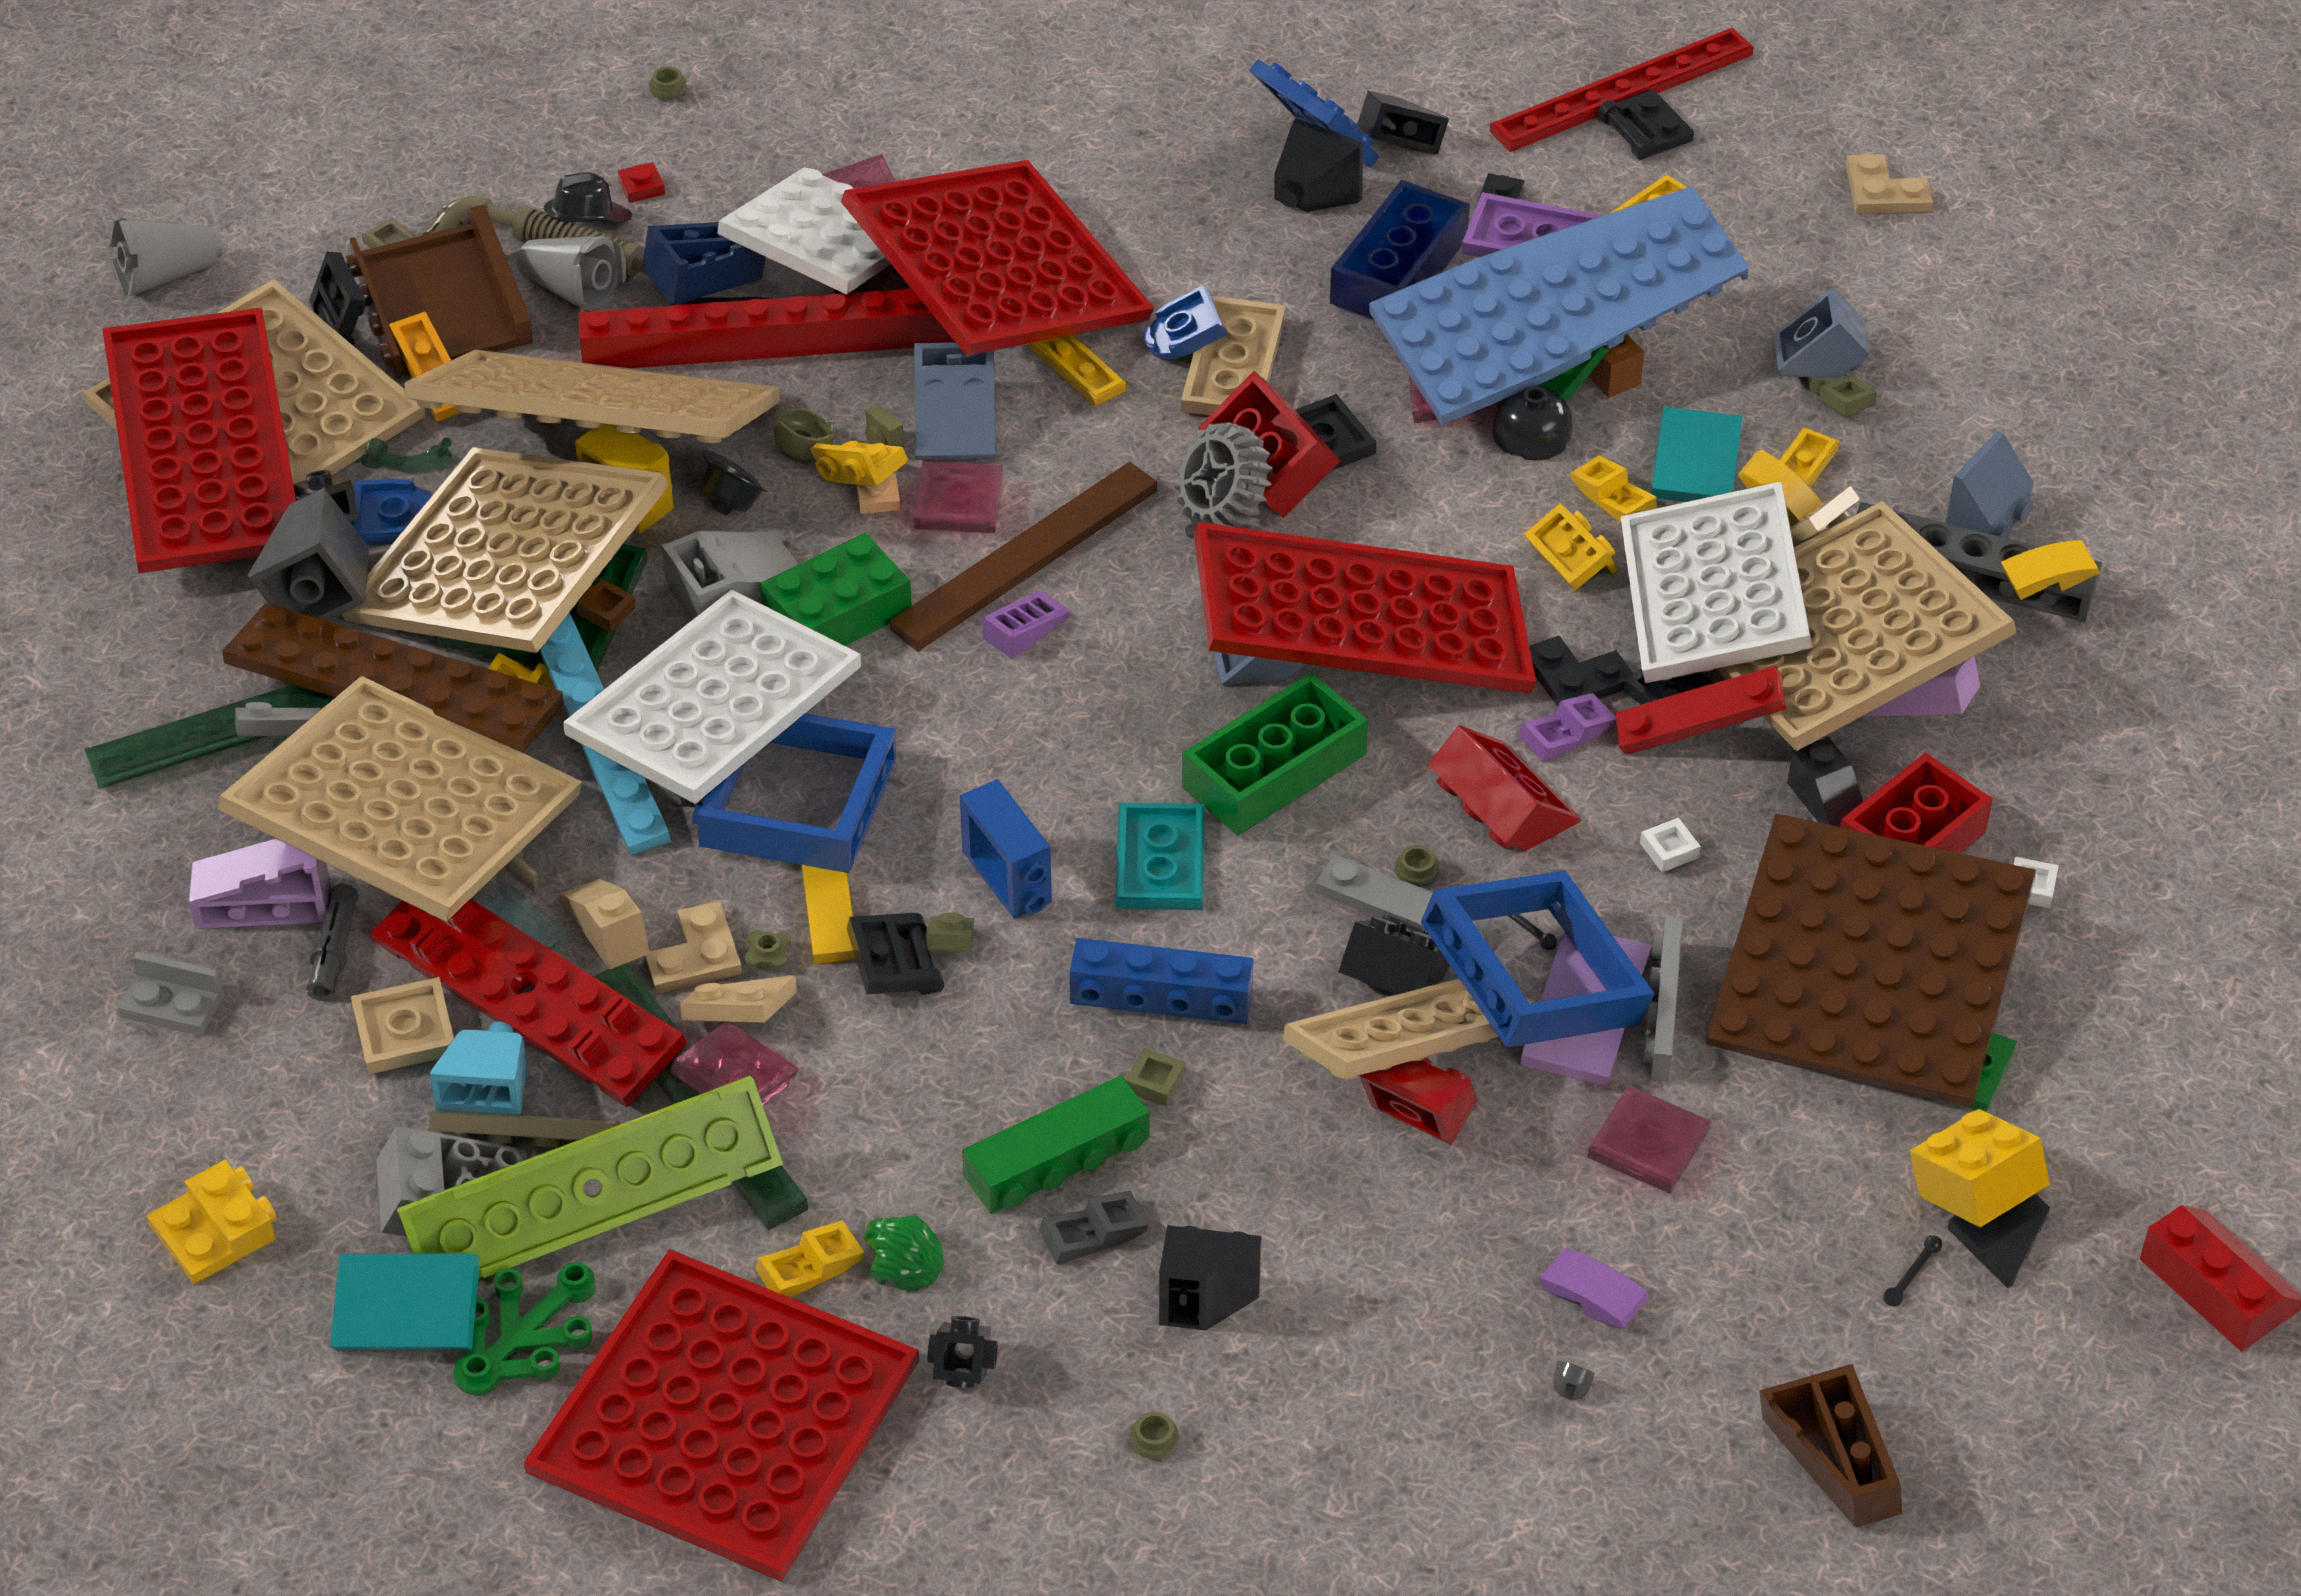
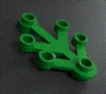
(525, 1332)

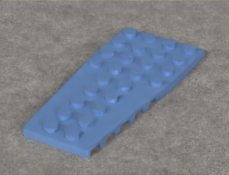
(1554, 300)

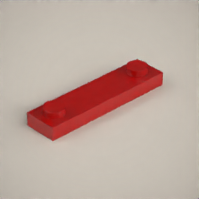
(1700, 710)

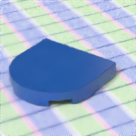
(1184, 325)
(386, 508)

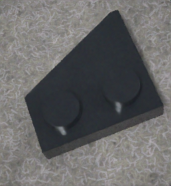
(2006, 1239)

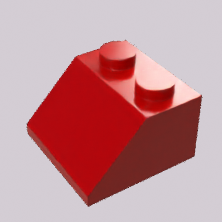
(1422, 1097)

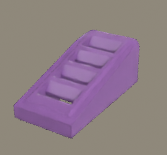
(1014, 641)

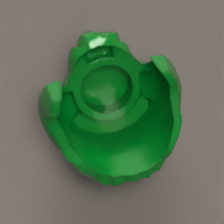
(905, 1252)

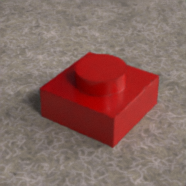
(641, 182)

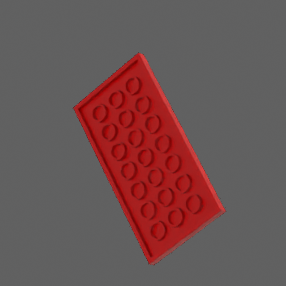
(199, 437)
(1362, 608)

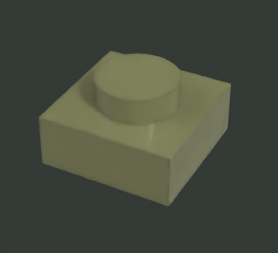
(883, 427)
(950, 932)
(1156, 1076)

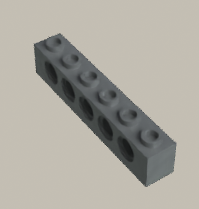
(1980, 559)

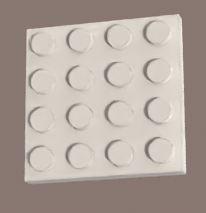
(807, 231)

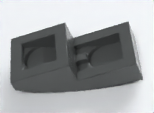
(1103, 1224)

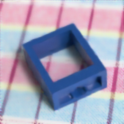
(1006, 849)

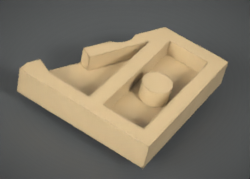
(1829, 513)
(738, 1001)

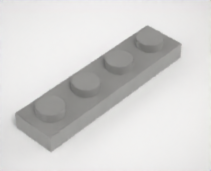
(1662, 1013)

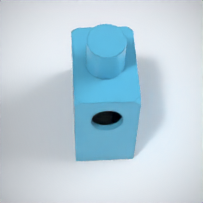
(482, 1072)

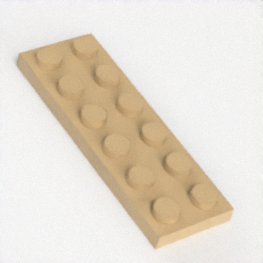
(1391, 1030)

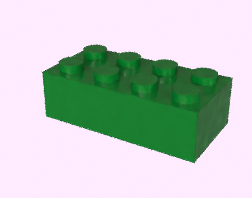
(1274, 753)

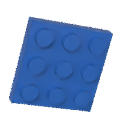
(1304, 104)

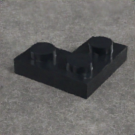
(1567, 678)

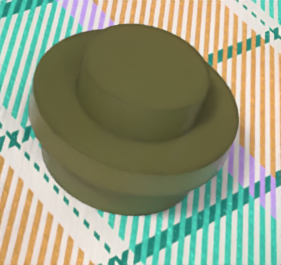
(667, 83)
(1417, 865)
(1154, 1435)

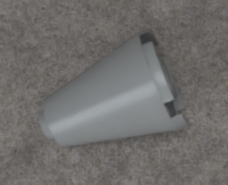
(159, 252)
(576, 267)

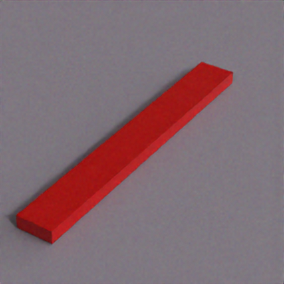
(1657, 74)

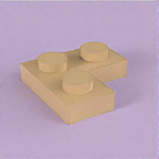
(1877, 193)
(703, 958)

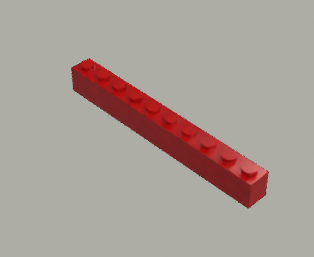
(757, 329)

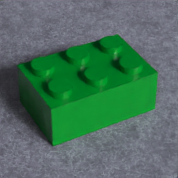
(841, 591)

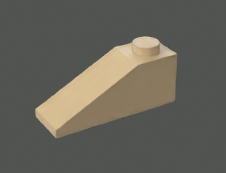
(608, 921)

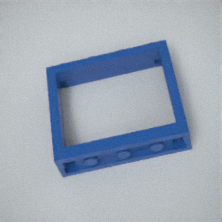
(797, 841)
(1508, 1011)

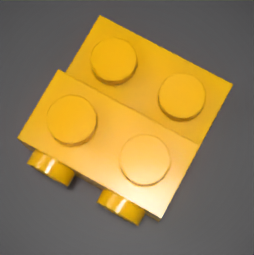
(214, 1221)

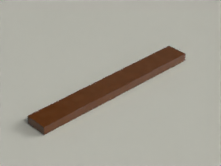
(1023, 556)

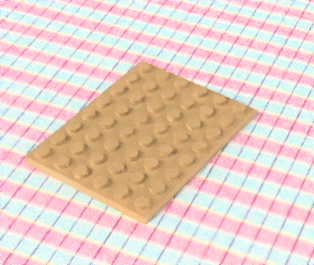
(593, 395)

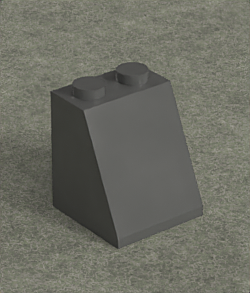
(313, 560)

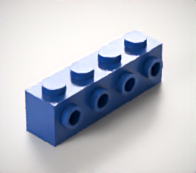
(1161, 980)

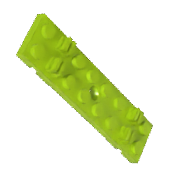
(640, 1171)

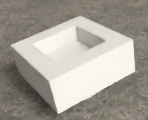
(1670, 845)
(2044, 882)

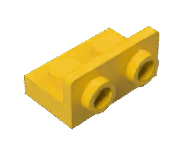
(858, 462)
(1569, 547)

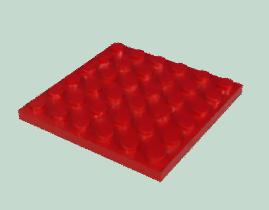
(997, 256)
(723, 1414)

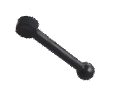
(1547, 941)
(1894, 1296)

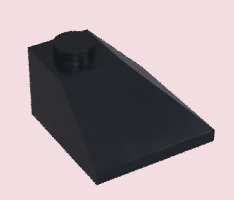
(1318, 169)

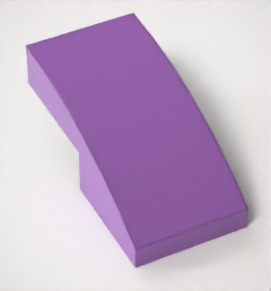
(1572, 725)
(1598, 1287)

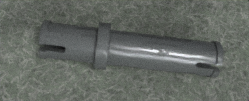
(329, 955)

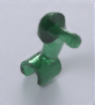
(433, 458)

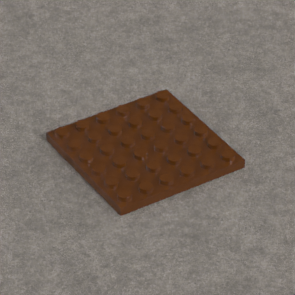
(1872, 959)

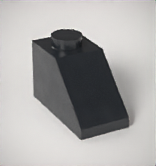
(1402, 122)
(1824, 781)

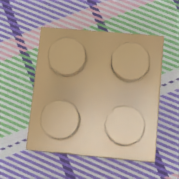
(402, 1025)

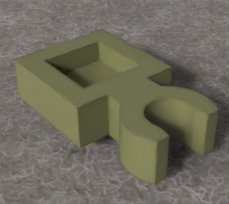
(1844, 394)

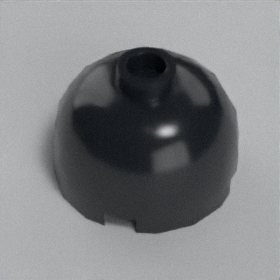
(1533, 423)

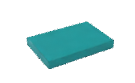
(1695, 454)
(1160, 856)
(405, 1302)

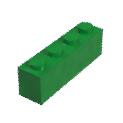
(1056, 1144)

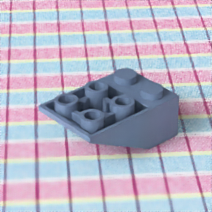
(953, 403)

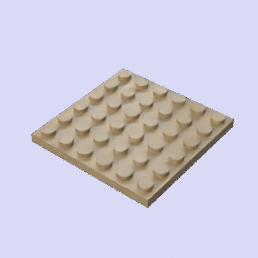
(324, 385)
(506, 548)
(1879, 622)
(400, 797)

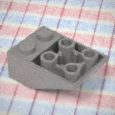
(714, 562)
(426, 1163)

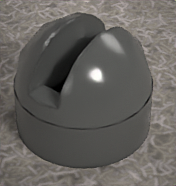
(1572, 1376)

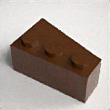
(1836, 1441)

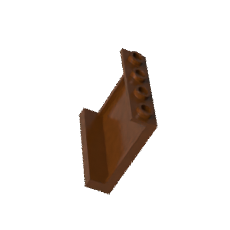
(452, 276)

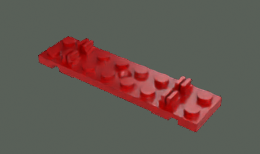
(564, 1016)

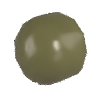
(799, 431)

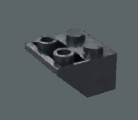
(1392, 957)
(1207, 1276)

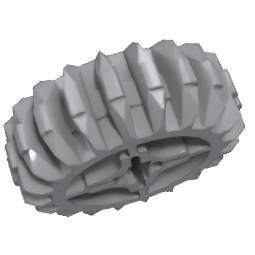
(1223, 476)

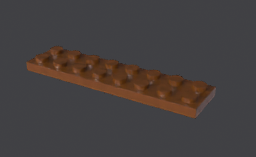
(334, 656)

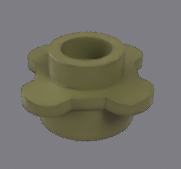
(767, 958)

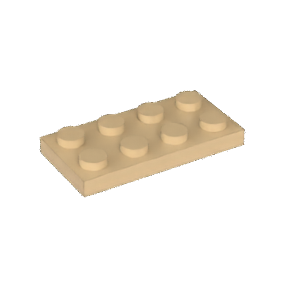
(1224, 364)

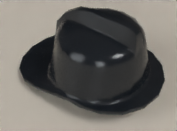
(585, 198)
(728, 484)

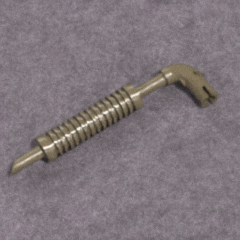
(530, 225)

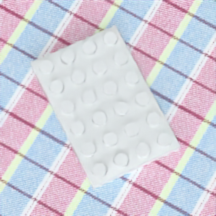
(1714, 583)
(712, 695)

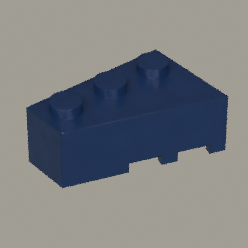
(697, 261)

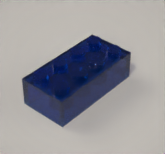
(1399, 246)

